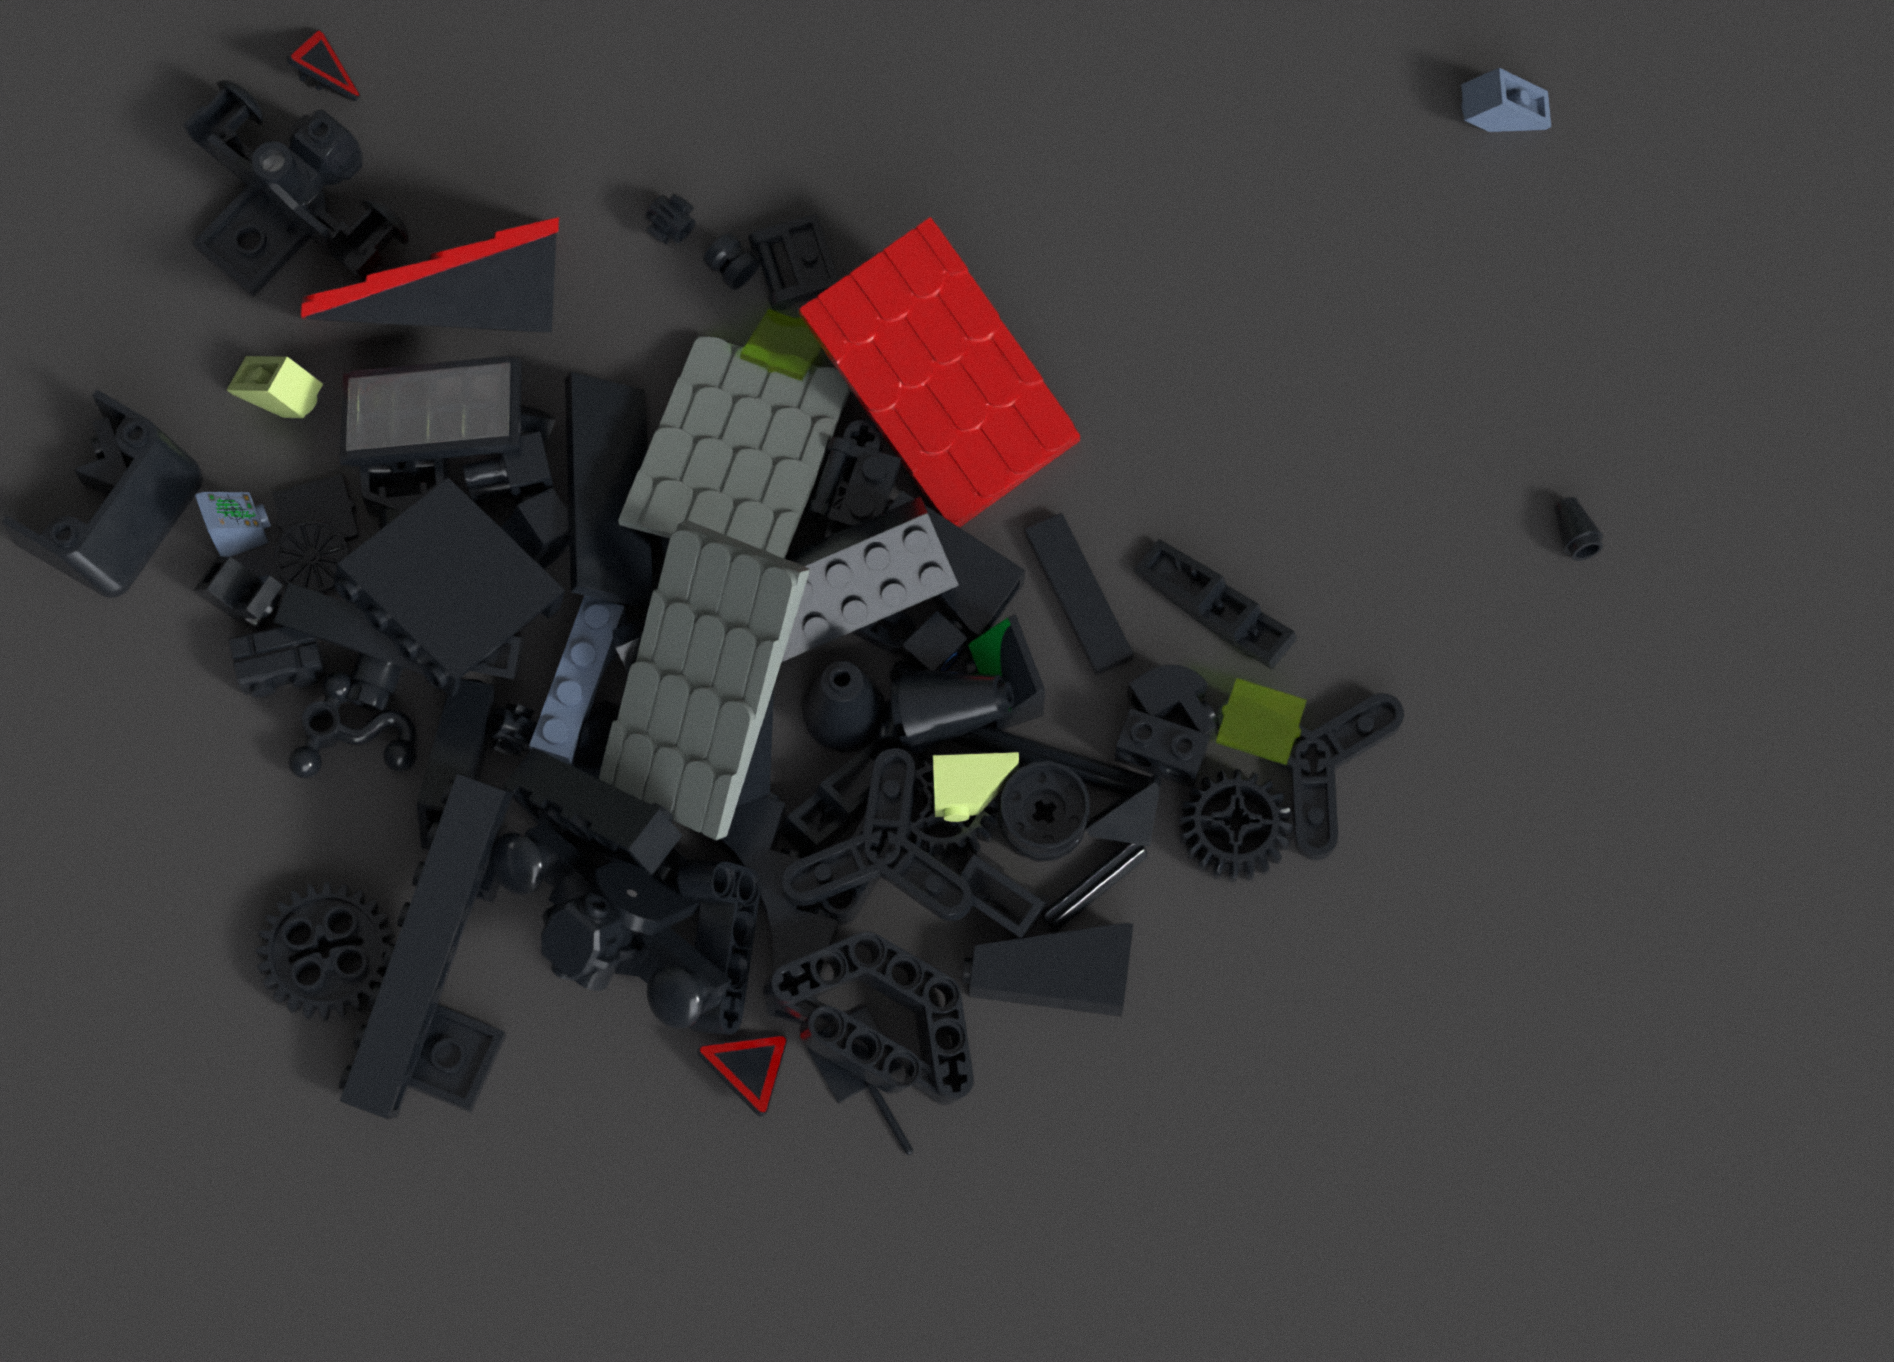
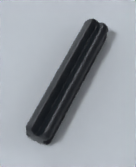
(1093, 885)

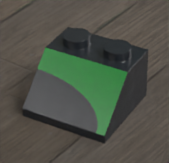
(1007, 654)

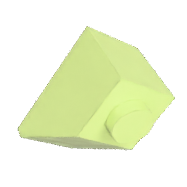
(276, 386)
(969, 782)

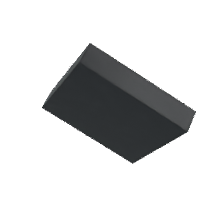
(456, 1058)

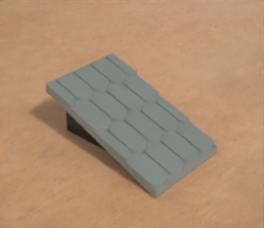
(736, 449)
(704, 680)

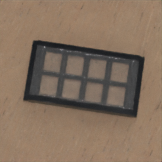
(431, 411)

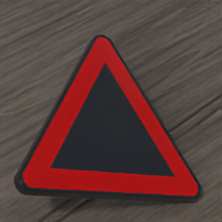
(318, 59)
(747, 1067)

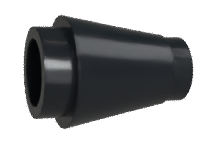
(1578, 531)

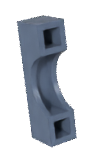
(577, 678)

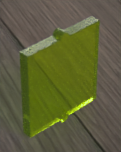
(782, 345)
(1261, 721)

